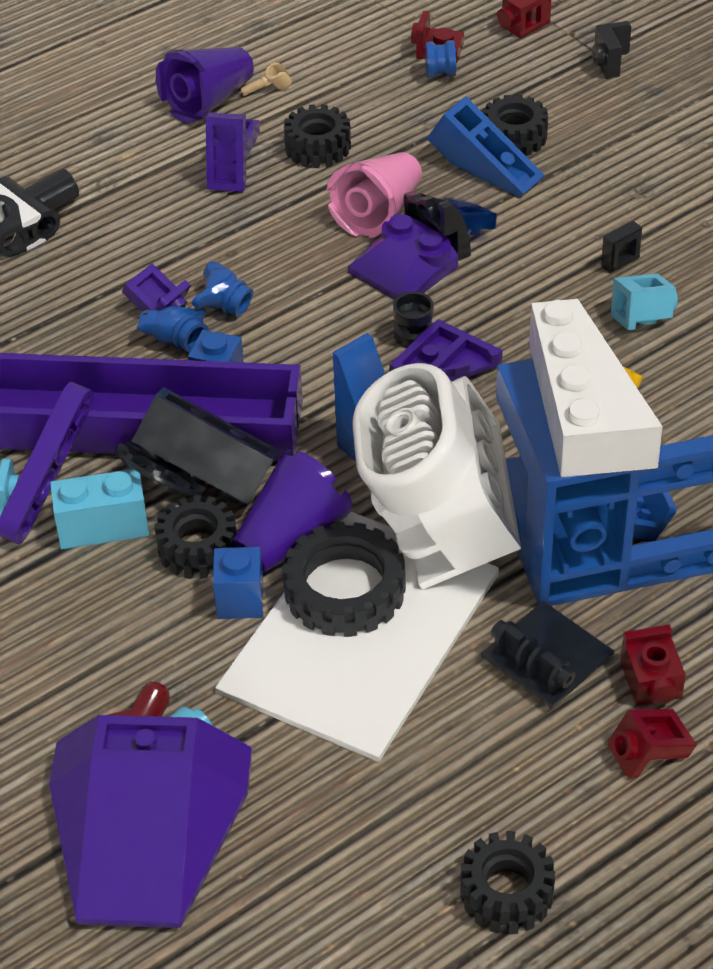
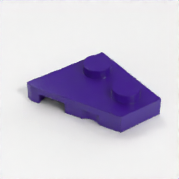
(451, 351)

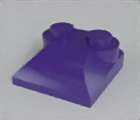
(405, 258)

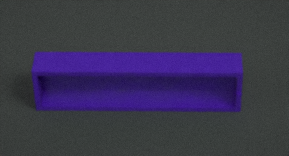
(251, 396)

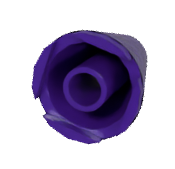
(201, 79)
(290, 505)

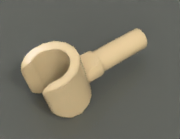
(274, 74)

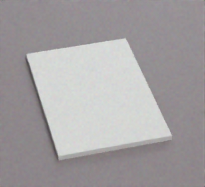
(363, 684)

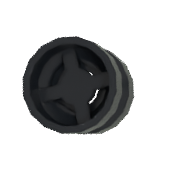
(412, 315)

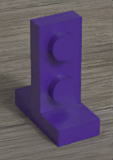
(227, 146)

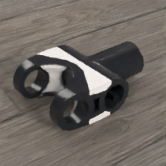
(32, 209)

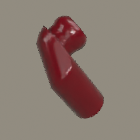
(150, 702)

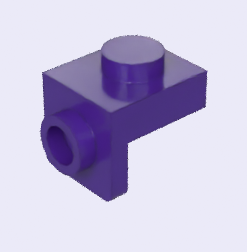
(154, 290)

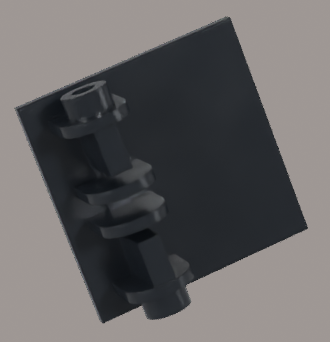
(546, 653)

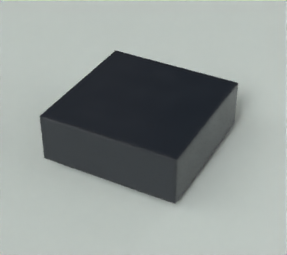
(621, 246)

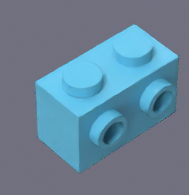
(99, 508)

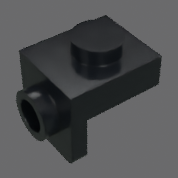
(610, 44)

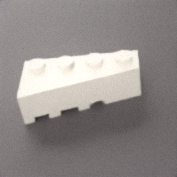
(588, 398)

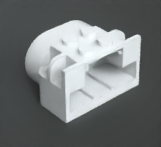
(436, 470)

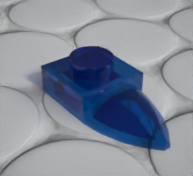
(474, 216)

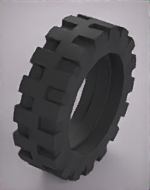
(347, 614)

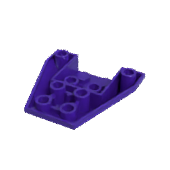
(144, 814)

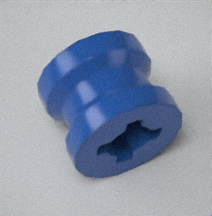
(440, 58)

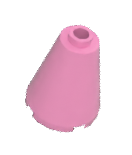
(372, 192)

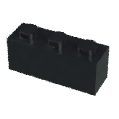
(204, 446)

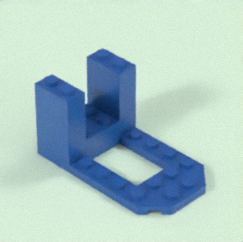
(582, 526)

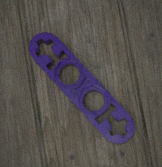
(45, 462)

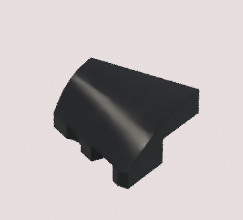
(441, 217)

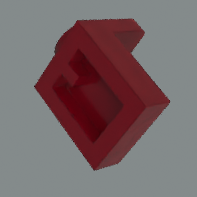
(423, 33)
(649, 736)

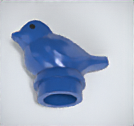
(223, 291)
(174, 325)

